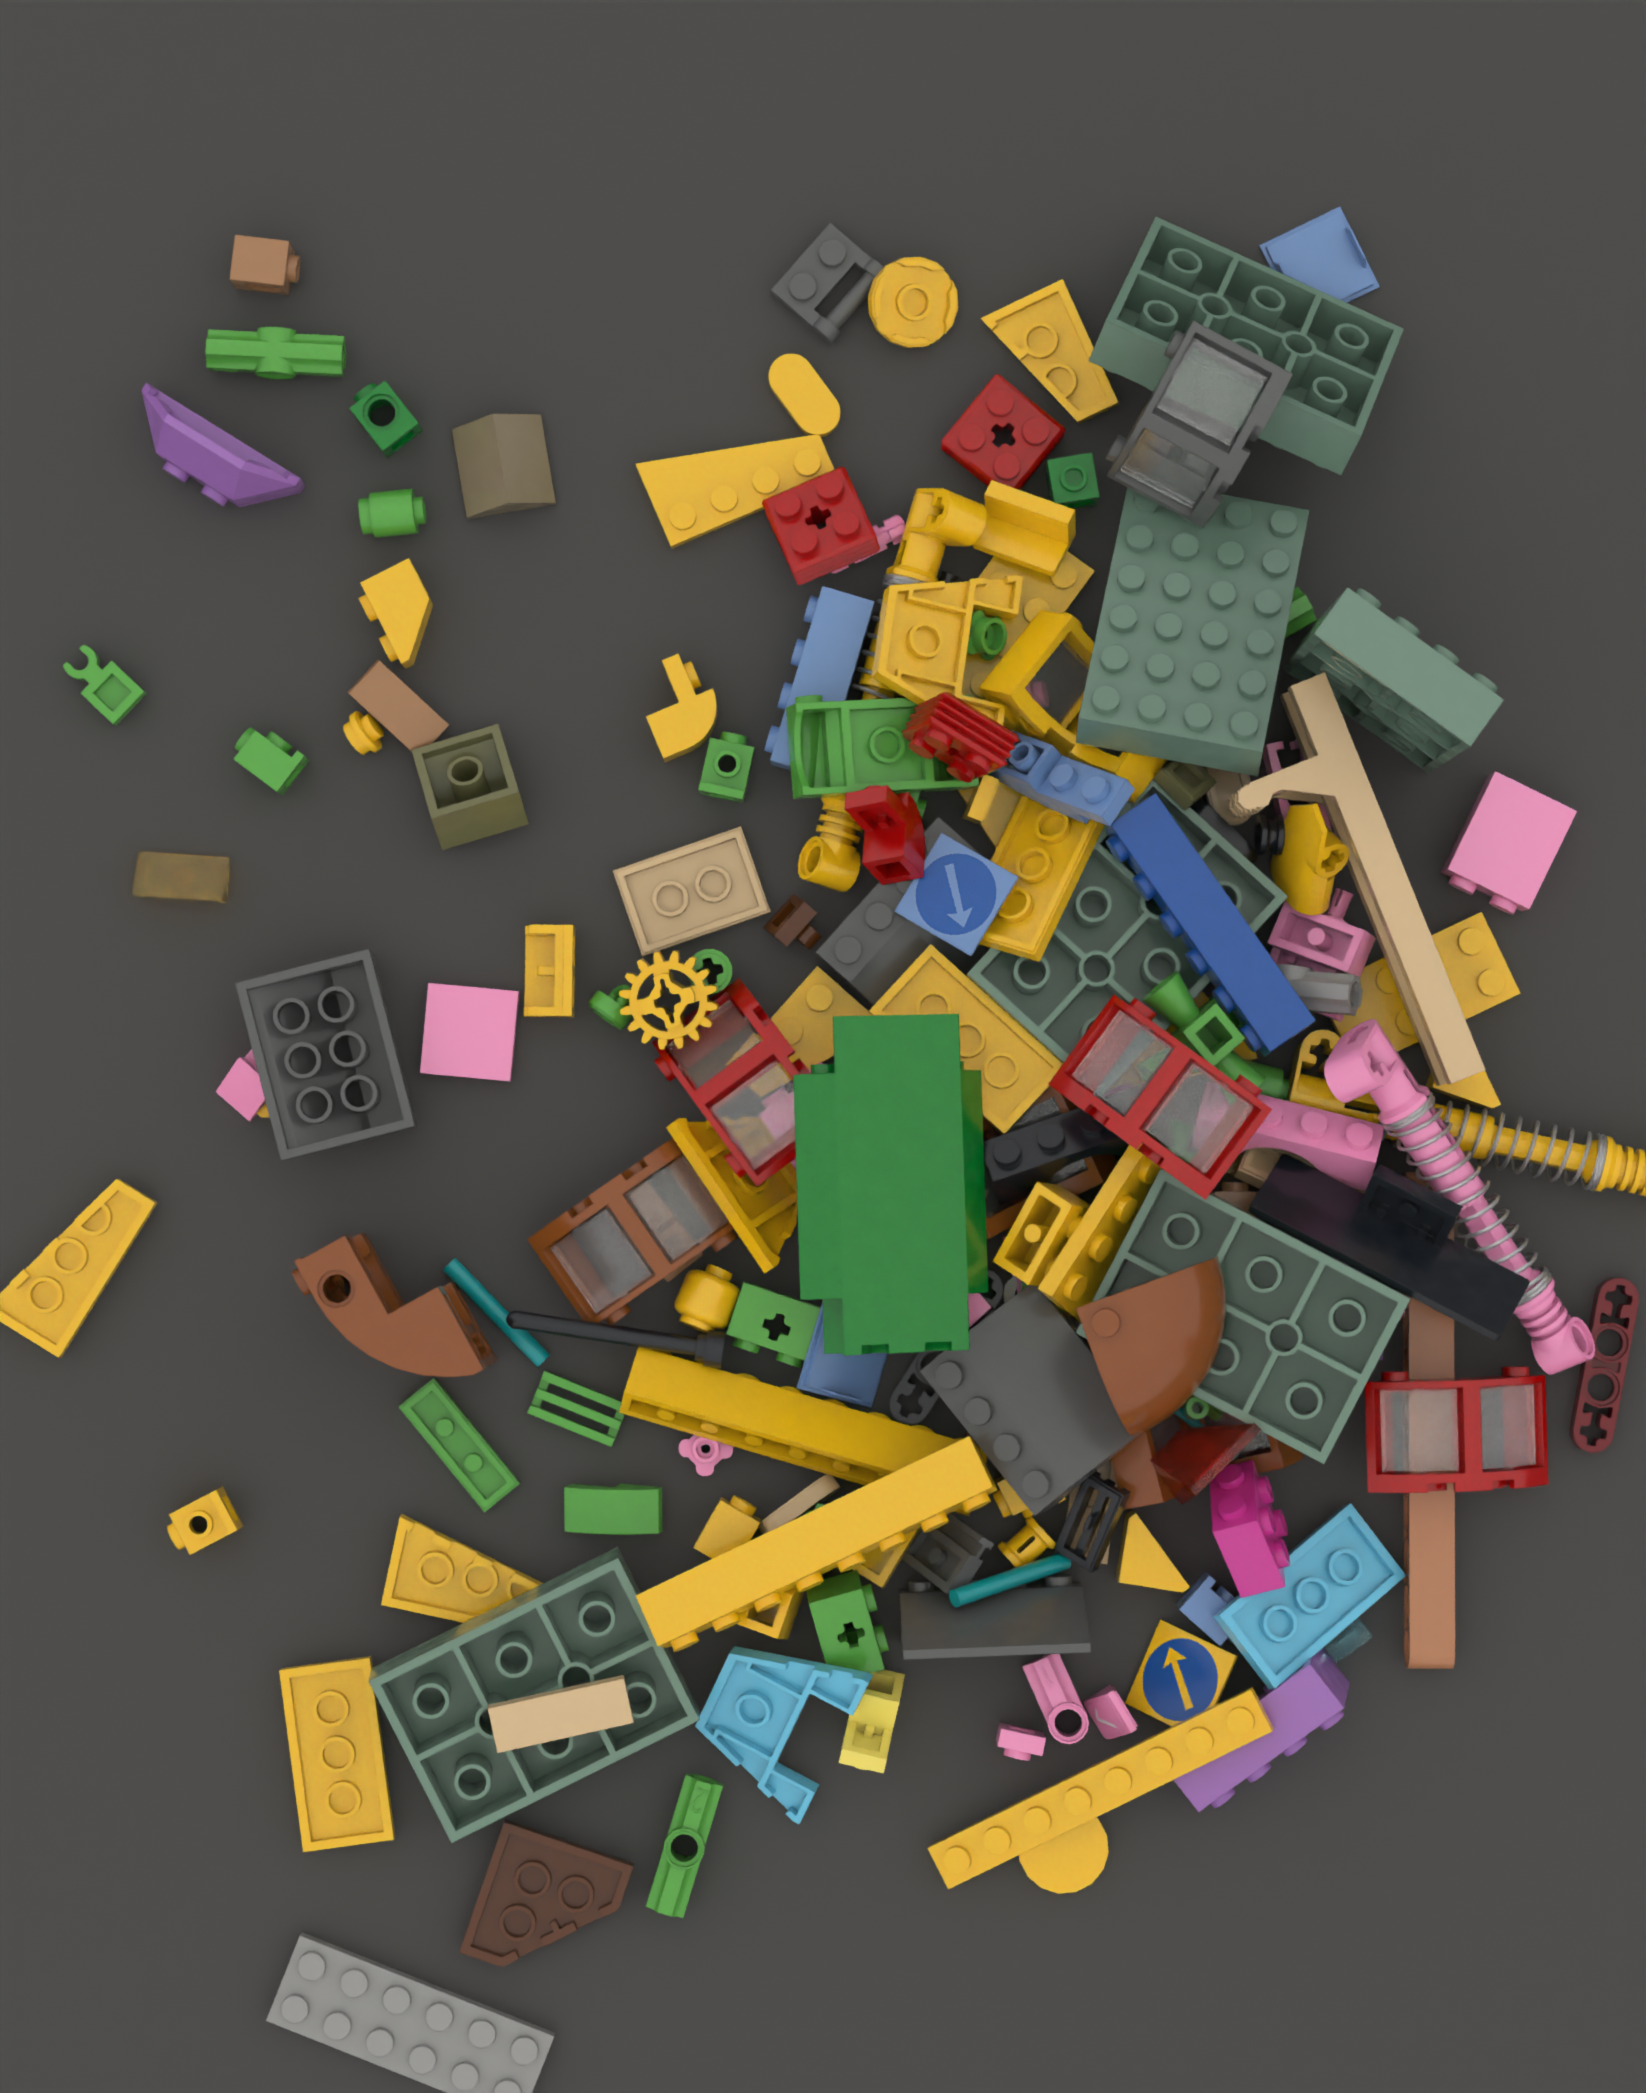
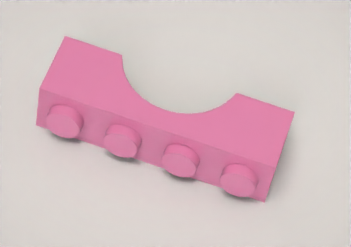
(1330, 1141)

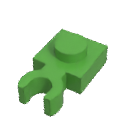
(108, 688)

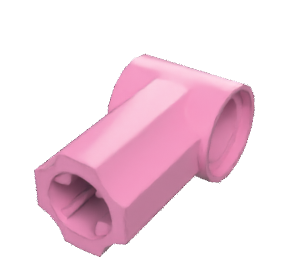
(1055, 1693)

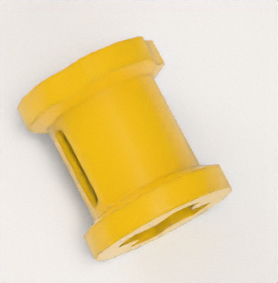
(1022, 1538)

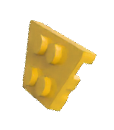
(759, 1214)

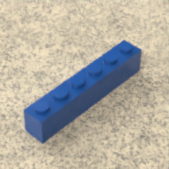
(1209, 926)

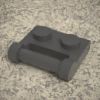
(817, 276)

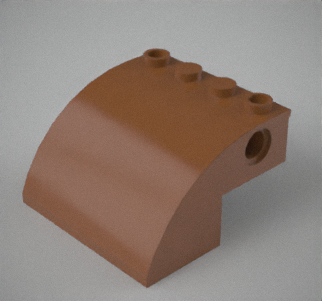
(423, 1337)

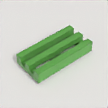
(542, 1394)

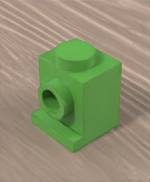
(269, 759)
(725, 785)

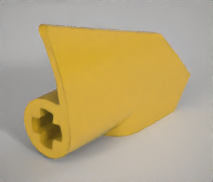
(1308, 860)

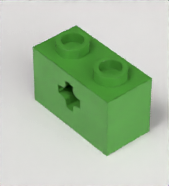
(760, 1303)
(843, 1601)

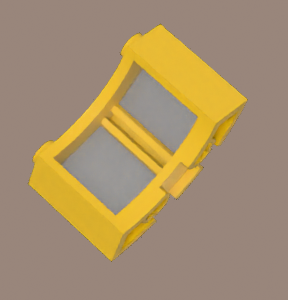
(1044, 689)

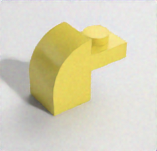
(872, 1724)

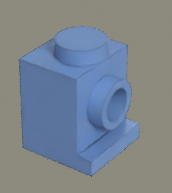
(1202, 1603)

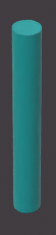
(495, 1311)
(1008, 1579)

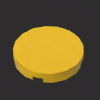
(912, 302)
(1069, 1859)

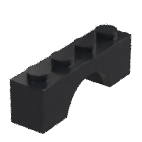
(1043, 1149)

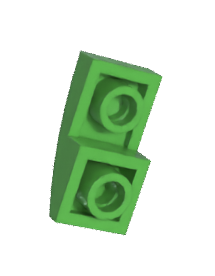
(613, 1510)

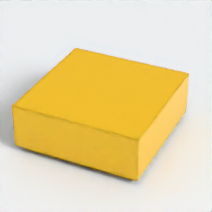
(981, 799)

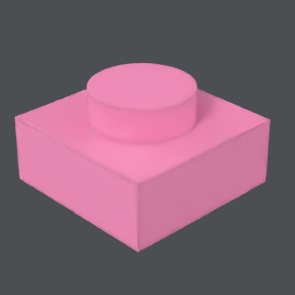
(1020, 1741)

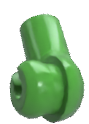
(1196, 1409)

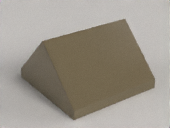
(503, 464)

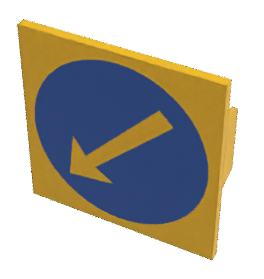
(1179, 1675)

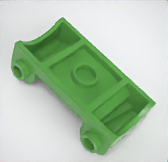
(856, 746)

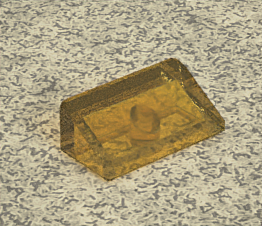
(181, 877)

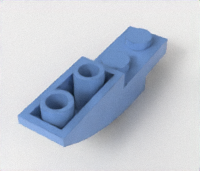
(1063, 783)

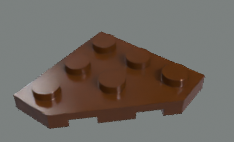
(540, 1893)

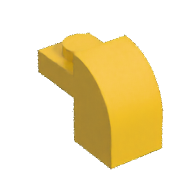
(689, 722)

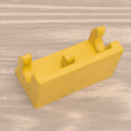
(549, 970)

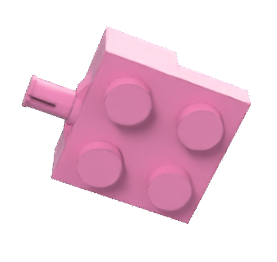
(1321, 940)

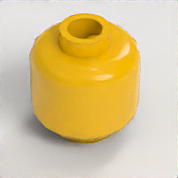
(707, 1299)

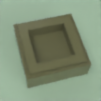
(1184, 782)

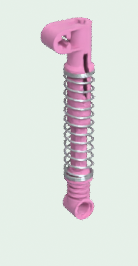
(1369, 1063)

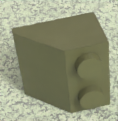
(469, 787)

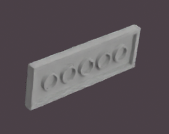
(406, 2023)

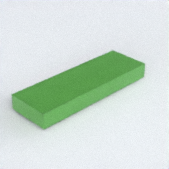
(459, 1444)

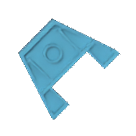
(758, 1707)

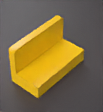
(1026, 529)

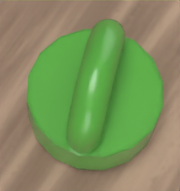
(609, 1007)

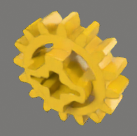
(689, 994)

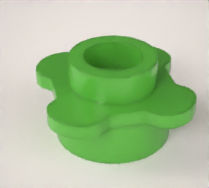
(986, 635)

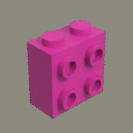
(1249, 1529)

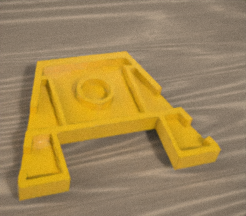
(927, 635)

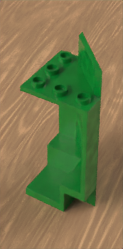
(891, 1186)

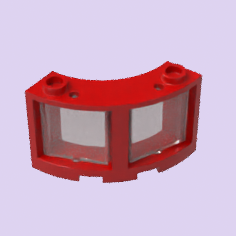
(740, 1082)
(1161, 1091)
(1456, 1432)

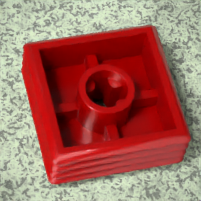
(1002, 408)
(820, 551)
(959, 737)

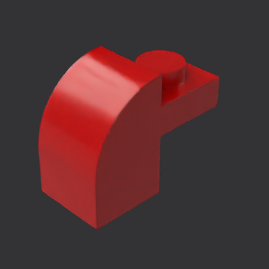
(892, 833)

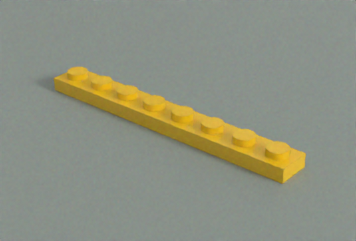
(1101, 1788)

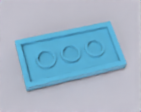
(1326, 1588)

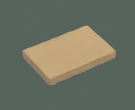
(691, 891)

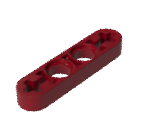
(1612, 1366)

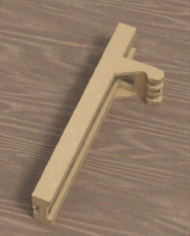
(1337, 779)

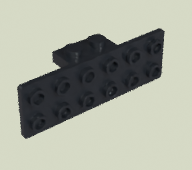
(1395, 1236)

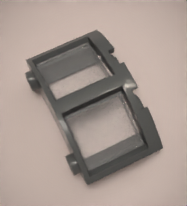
(1192, 428)

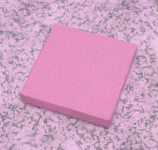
(469, 1032)

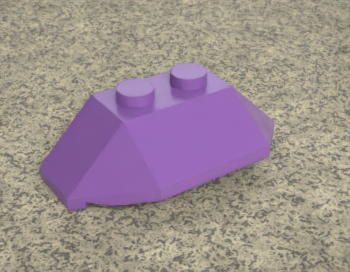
(213, 456)

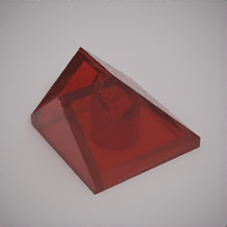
(1199, 1455)

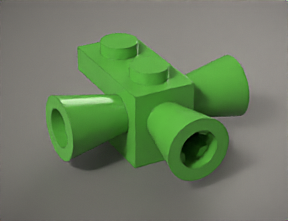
(1203, 1030)

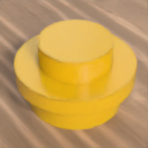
(363, 732)

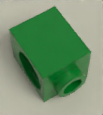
(399, 431)
(1072, 481)

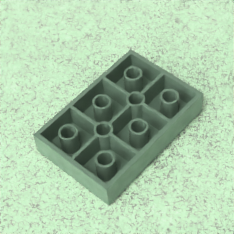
(1324, 342)
(1193, 632)
(1395, 681)
(1114, 939)
(1296, 1319)
(542, 1641)

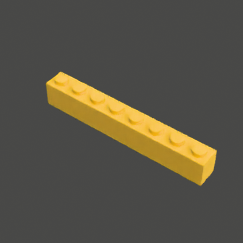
(773, 1419)
(816, 1544)

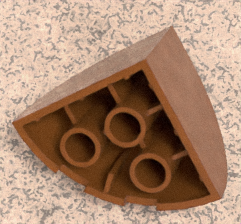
(1157, 1341)

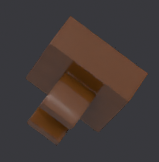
(792, 923)

